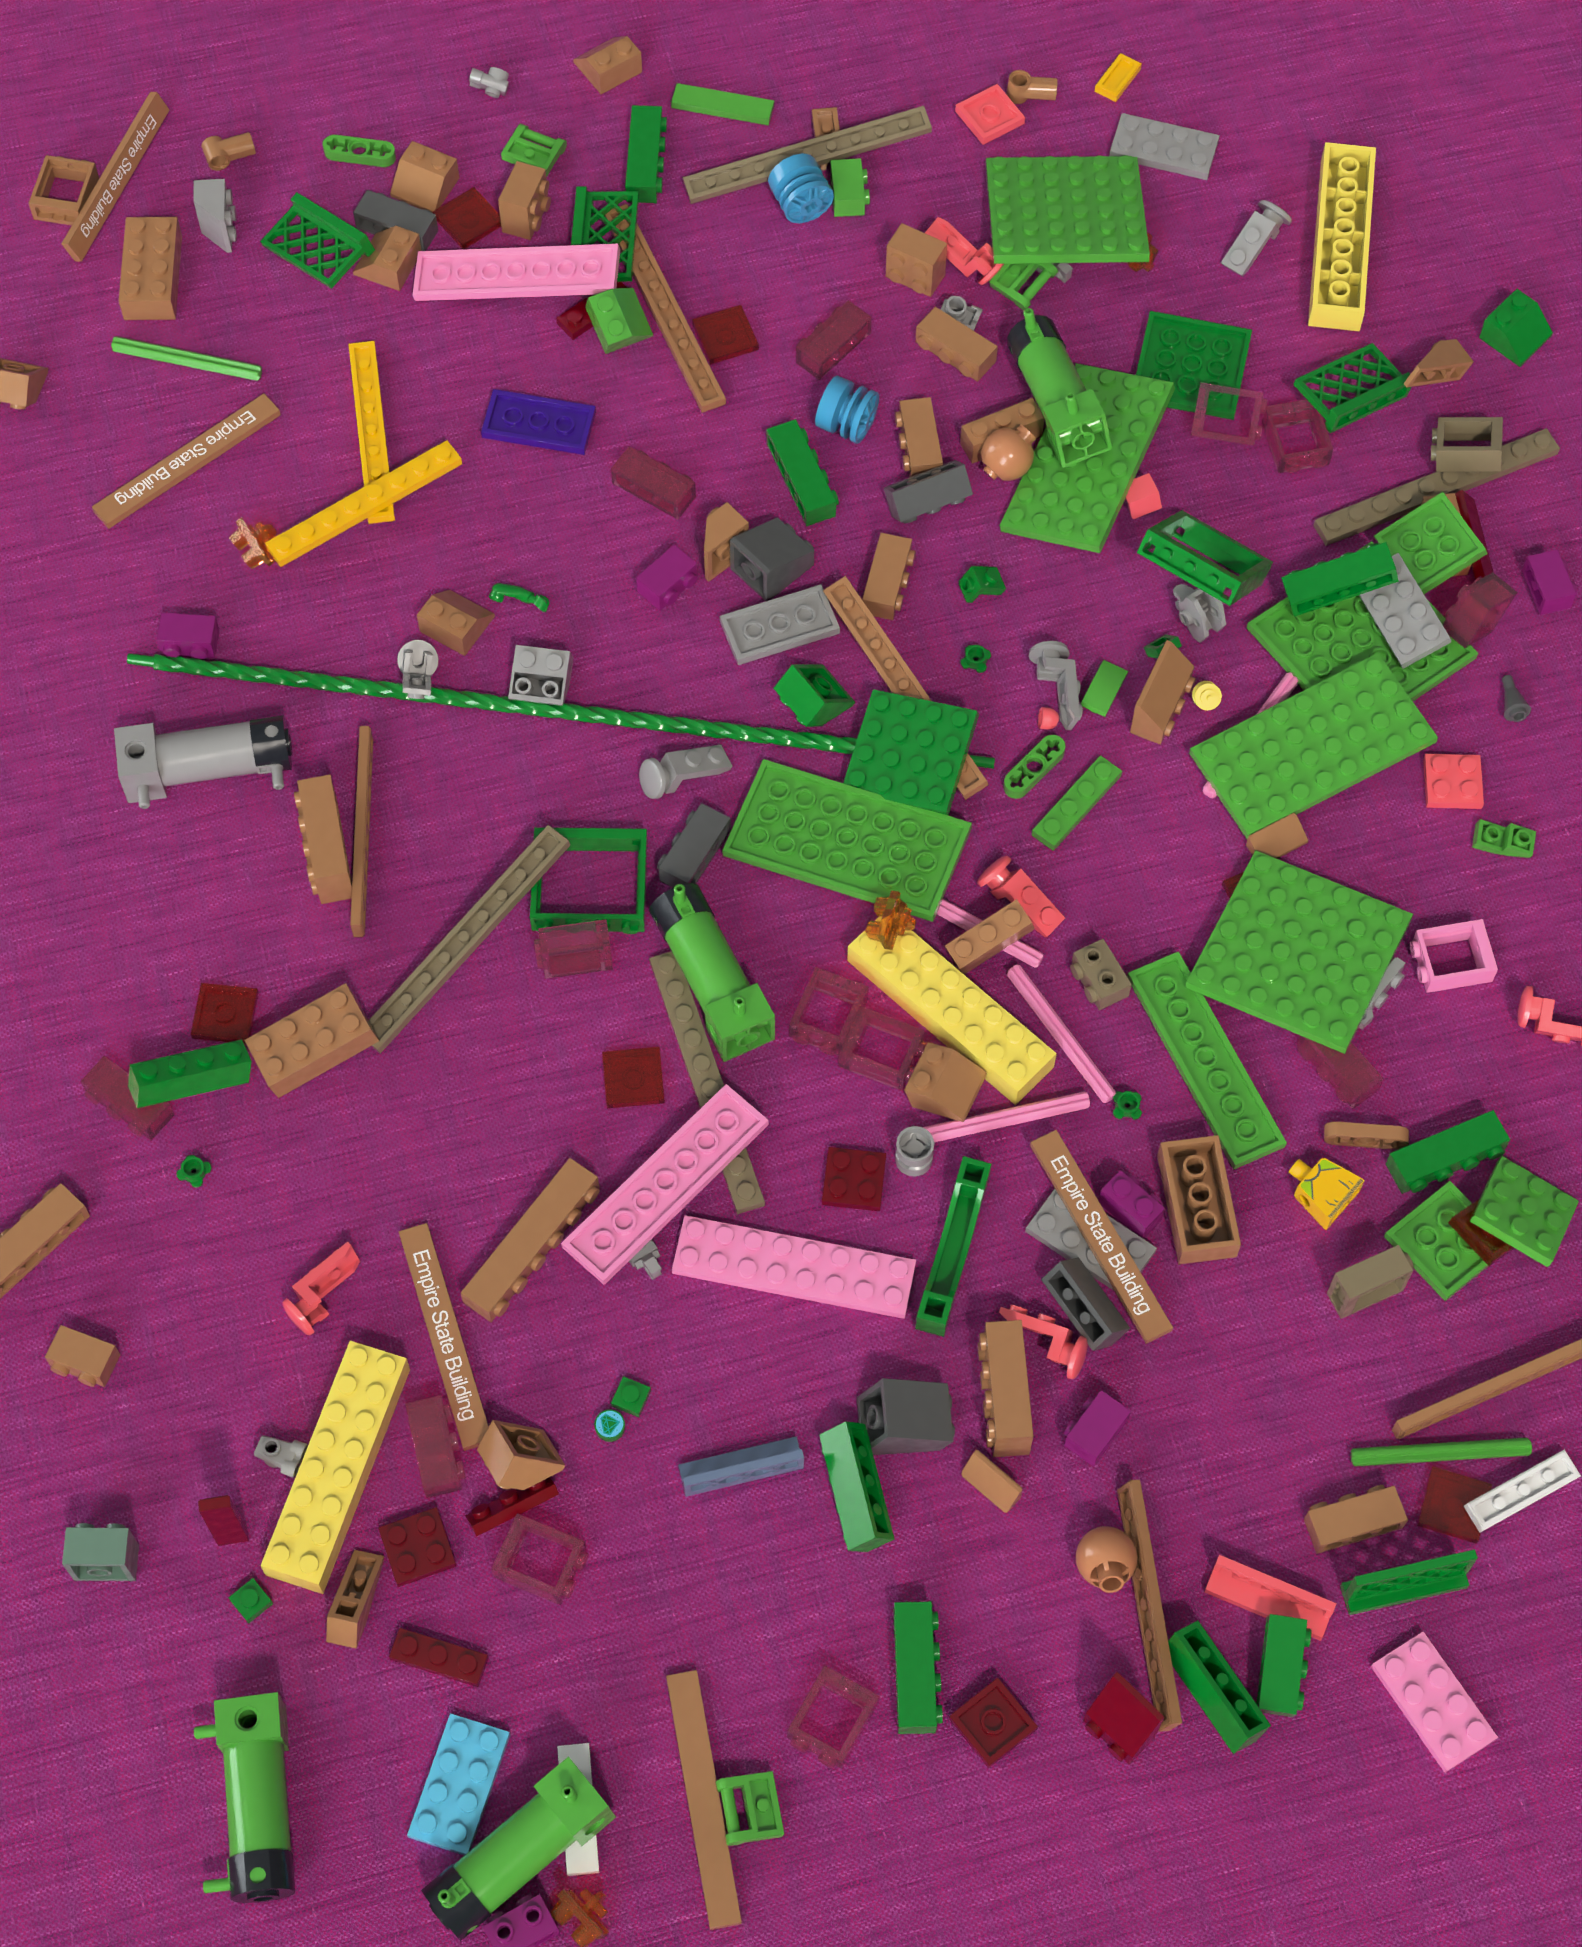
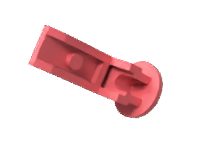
(963, 253)
(1019, 886)
(1542, 1010)
(317, 1285)
(1061, 1349)

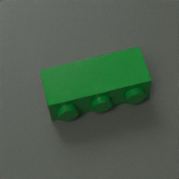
(1283, 1665)

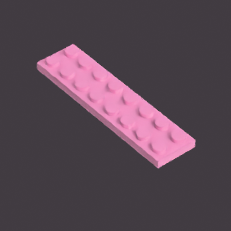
(516, 272)
(664, 1184)
(794, 1266)

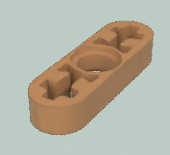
(1366, 1135)

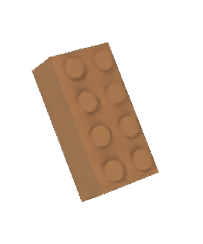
(150, 268)
(323, 839)
(311, 1040)
(1198, 1199)
(1007, 1388)

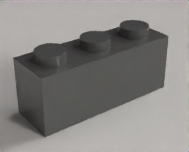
(380, 212)
(928, 491)
(694, 847)
(1085, 1303)

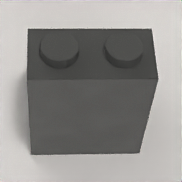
(770, 557)
(906, 1416)

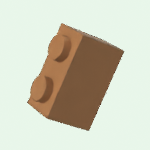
(82, 1356)

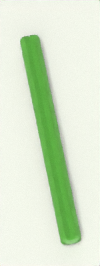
(186, 358)
(1441, 1452)

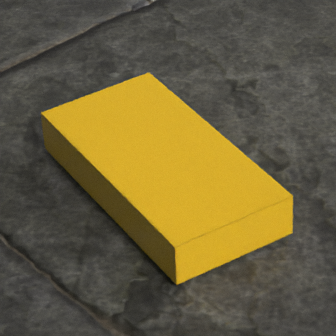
(1118, 77)

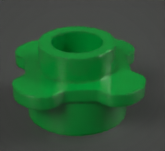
(979, 652)
(1132, 1099)
(192, 1162)

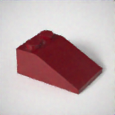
(1123, 1719)

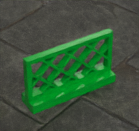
(583, 220)
(331, 226)
(1365, 400)
(1408, 1582)

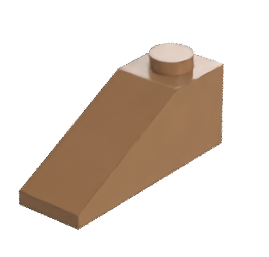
(1443, 363)
(354, 1599)

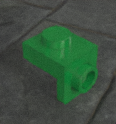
(981, 581)

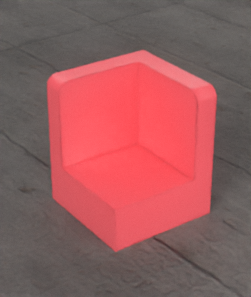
(1143, 497)

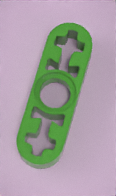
(354, 142)
(1032, 778)

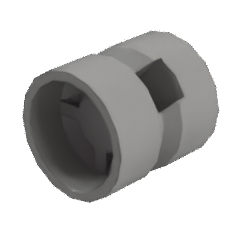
(914, 1151)

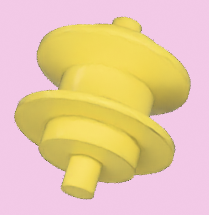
(1206, 695)

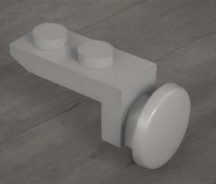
(1255, 236)
(417, 663)
(1054, 666)
(681, 765)

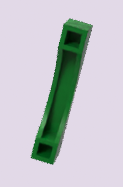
(953, 1246)

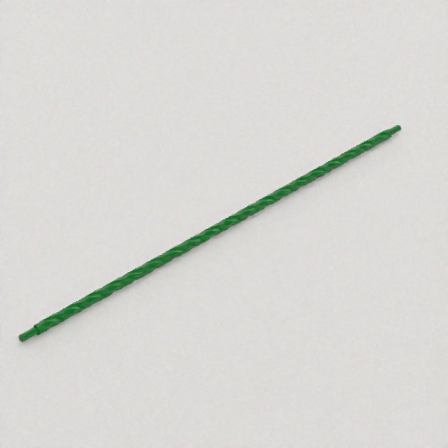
(503, 704)

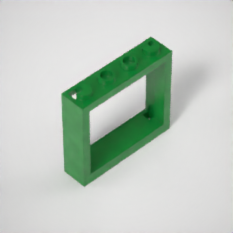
(1198, 569)
(598, 840)

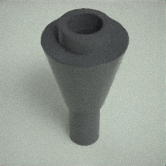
(1515, 705)

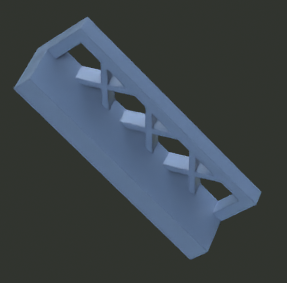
(741, 1466)

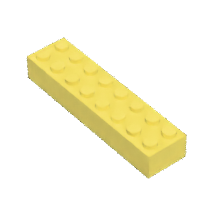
(1342, 237)
(955, 1011)
(335, 1467)

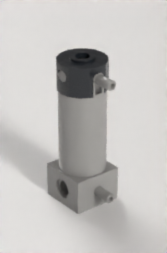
(154, 760)

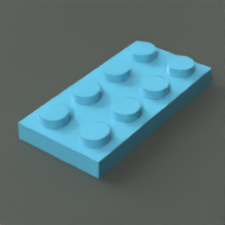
(459, 1784)

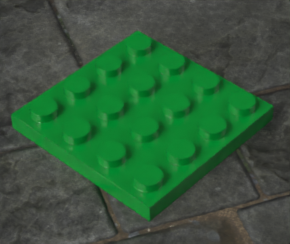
(1192, 353)
(911, 750)

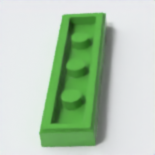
(722, 104)

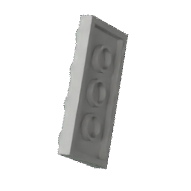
(1165, 146)
(1405, 617)
(779, 624)
(1059, 1232)

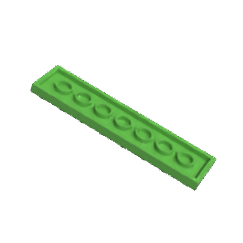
(1206, 1061)

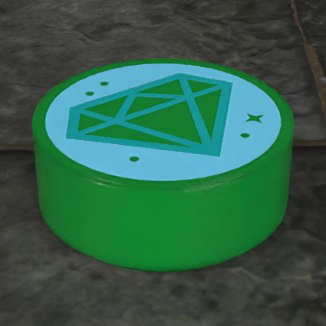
(609, 1425)

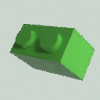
(848, 187)

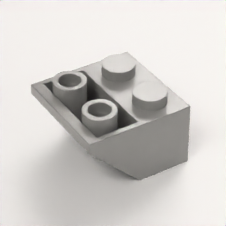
(215, 212)
(540, 675)

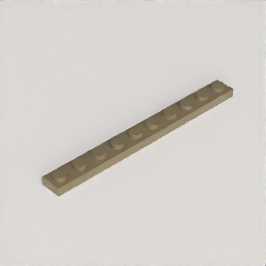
(823, 148)
(1409, 496)
(467, 936)
(702, 1069)

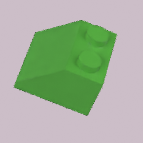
(618, 318)

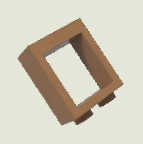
(60, 210)

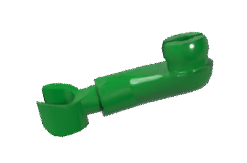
(526, 596)

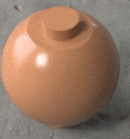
(1008, 453)
(1106, 1558)

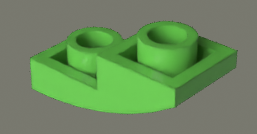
(1104, 688)
(1501, 840)

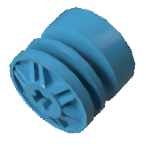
(800, 188)
(847, 409)

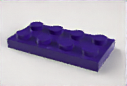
(538, 421)

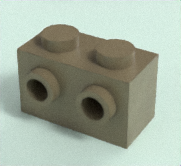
(1100, 974)

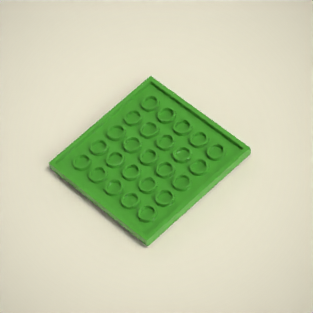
(1066, 210)
(1342, 635)
(1299, 951)

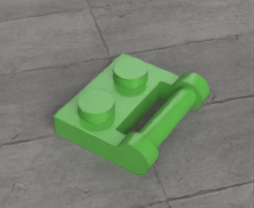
(530, 153)
(1013, 276)
(760, 1807)

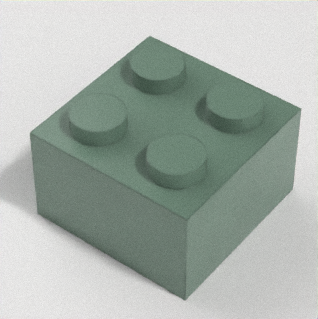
(100, 1553)

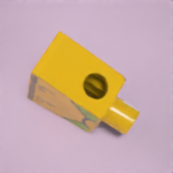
(1325, 1189)

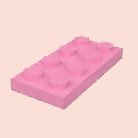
(1434, 1702)

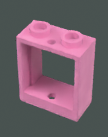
(1481, 950)

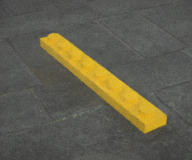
(370, 419)
(363, 503)

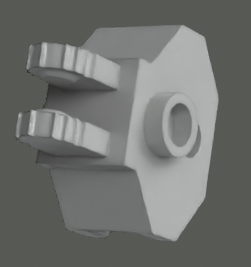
(1199, 611)

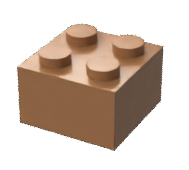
(524, 200)
(916, 260)

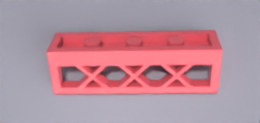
(1268, 1595)

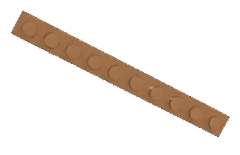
(671, 321)
(889, 663)

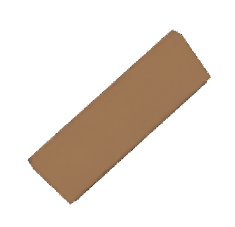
(1278, 837)
(992, 1481)

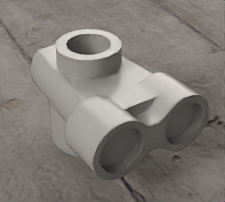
(493, 83)
(958, 309)
(286, 1457)

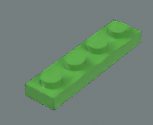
(1076, 803)

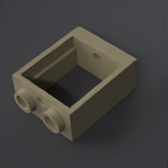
(1467, 457)
(1370, 1281)

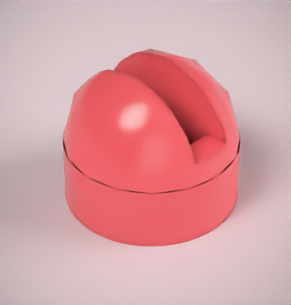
(1047, 718)

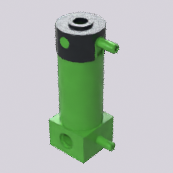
(1071, 412)
(733, 1009)
(255, 1797)
(517, 1850)

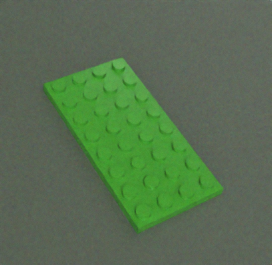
(1082, 501)
(1313, 745)
(846, 839)

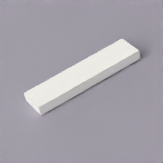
(1522, 1491)
(580, 1859)

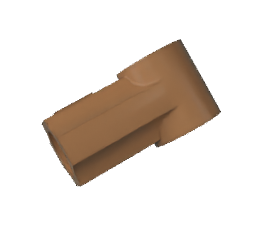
(1023, 87)
(222, 151)

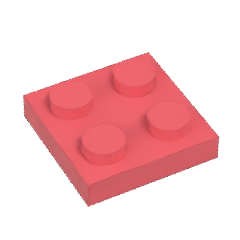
(990, 114)
(1453, 781)

